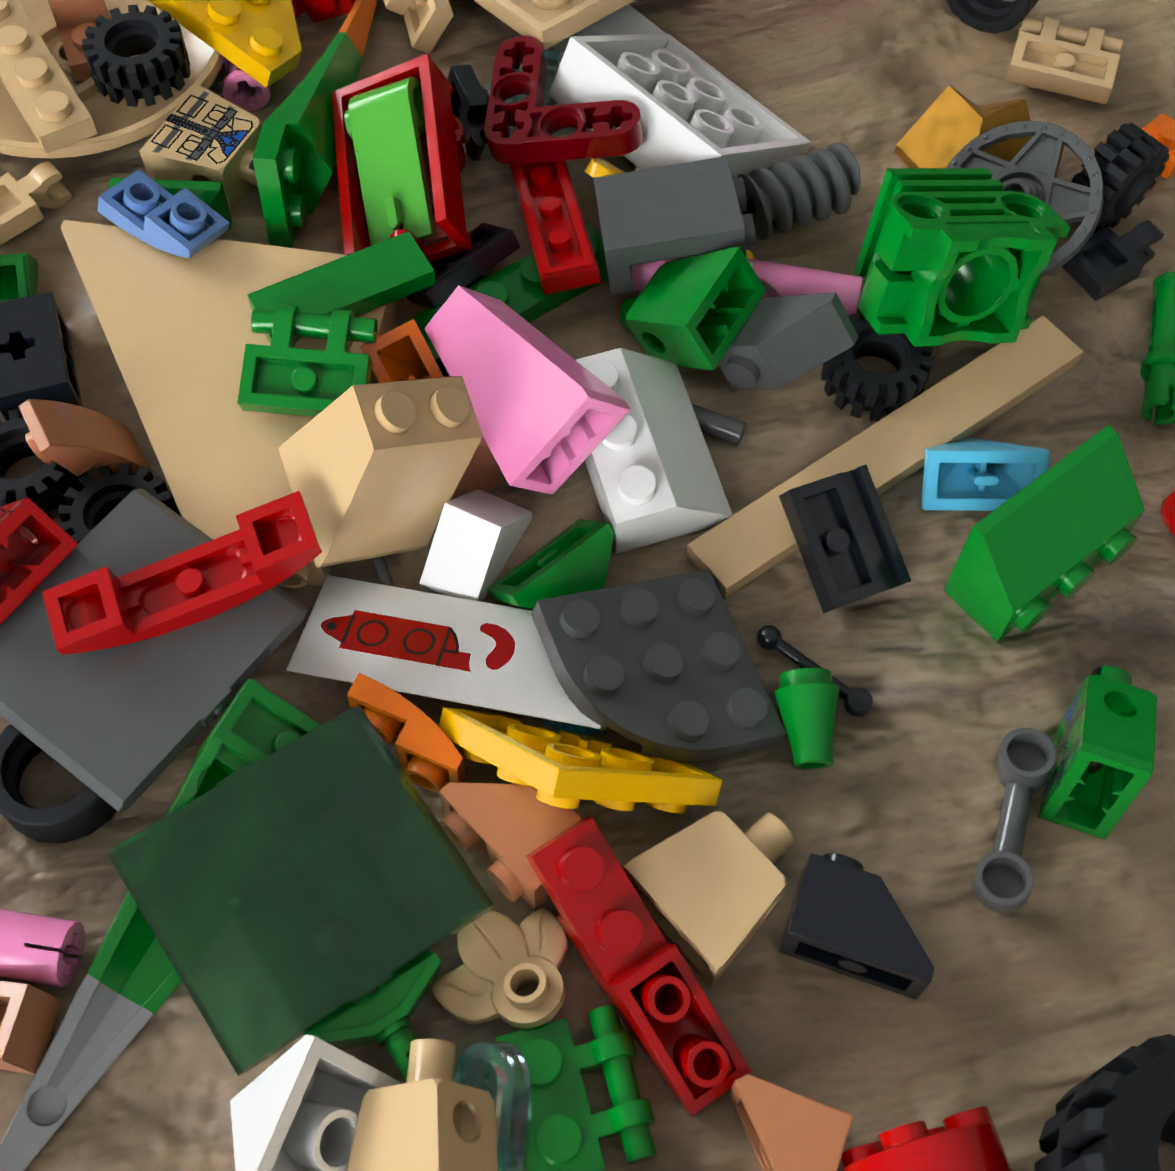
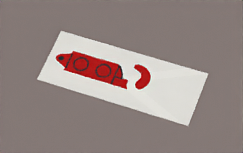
(433, 649)

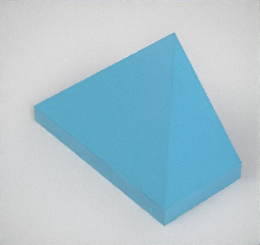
(978, 473)

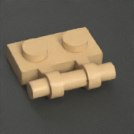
(1065, 59)

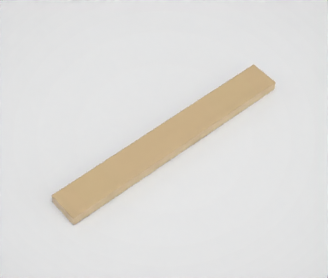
(891, 448)

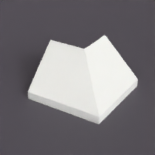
(302, 1110)

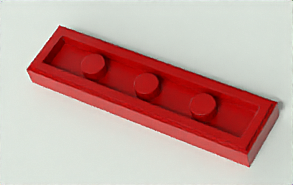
(555, 226)

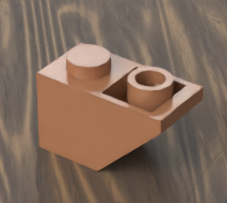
(504, 827)

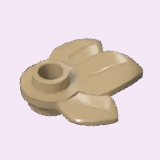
(501, 960)

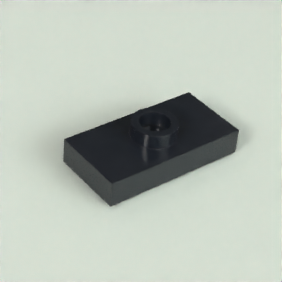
(466, 268)

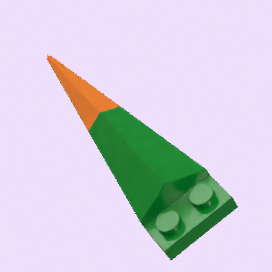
(298, 138)

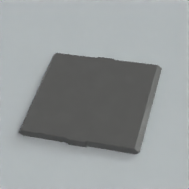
(135, 706)

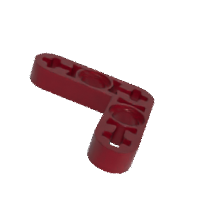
(537, 123)

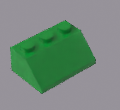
(1048, 538)

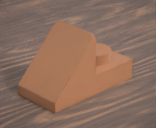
(72, 21)

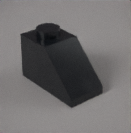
(854, 927)

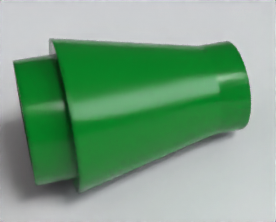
(809, 715)

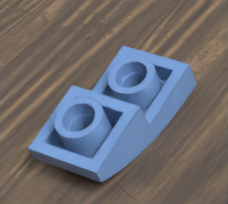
(153, 215)

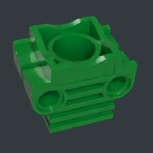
(953, 256)

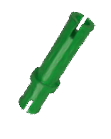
(1159, 365)

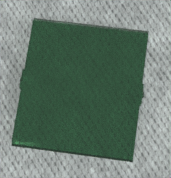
(298, 886)

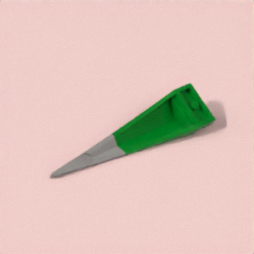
(130, 968)

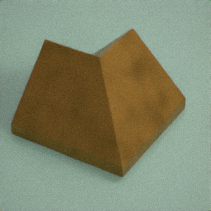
(953, 124)

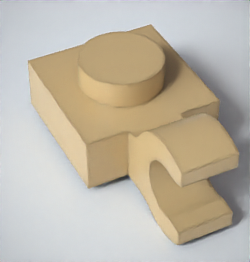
(22, 199)

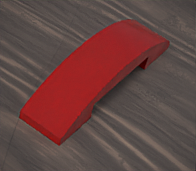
(187, 587)

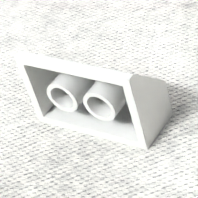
(655, 463)

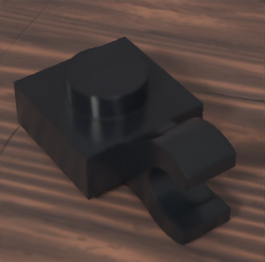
(470, 107)
(1111, 260)

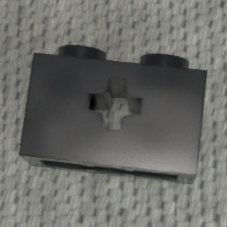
(35, 354)

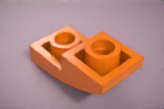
(420, 744)

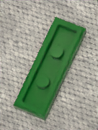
(353, 281)

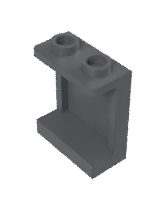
(670, 215)

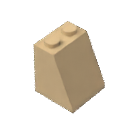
(382, 465)

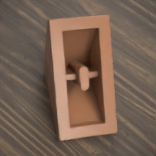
(789, 1128)

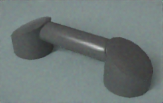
(1023, 767)

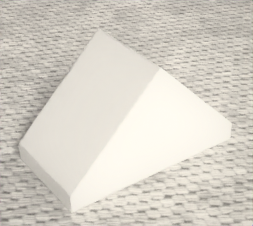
(472, 544)

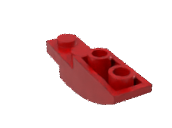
(637, 966)

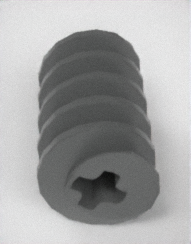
(801, 189)

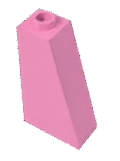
(527, 393)

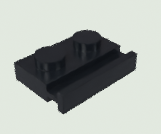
(844, 538)

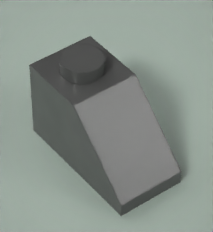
(787, 340)

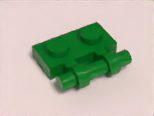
(299, 379)
(559, 1121)

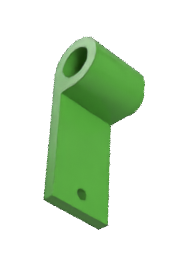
(390, 159)

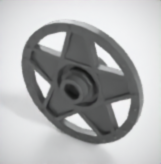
(1035, 173)

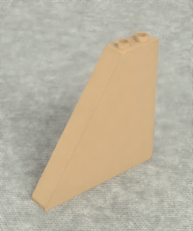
(181, 351)

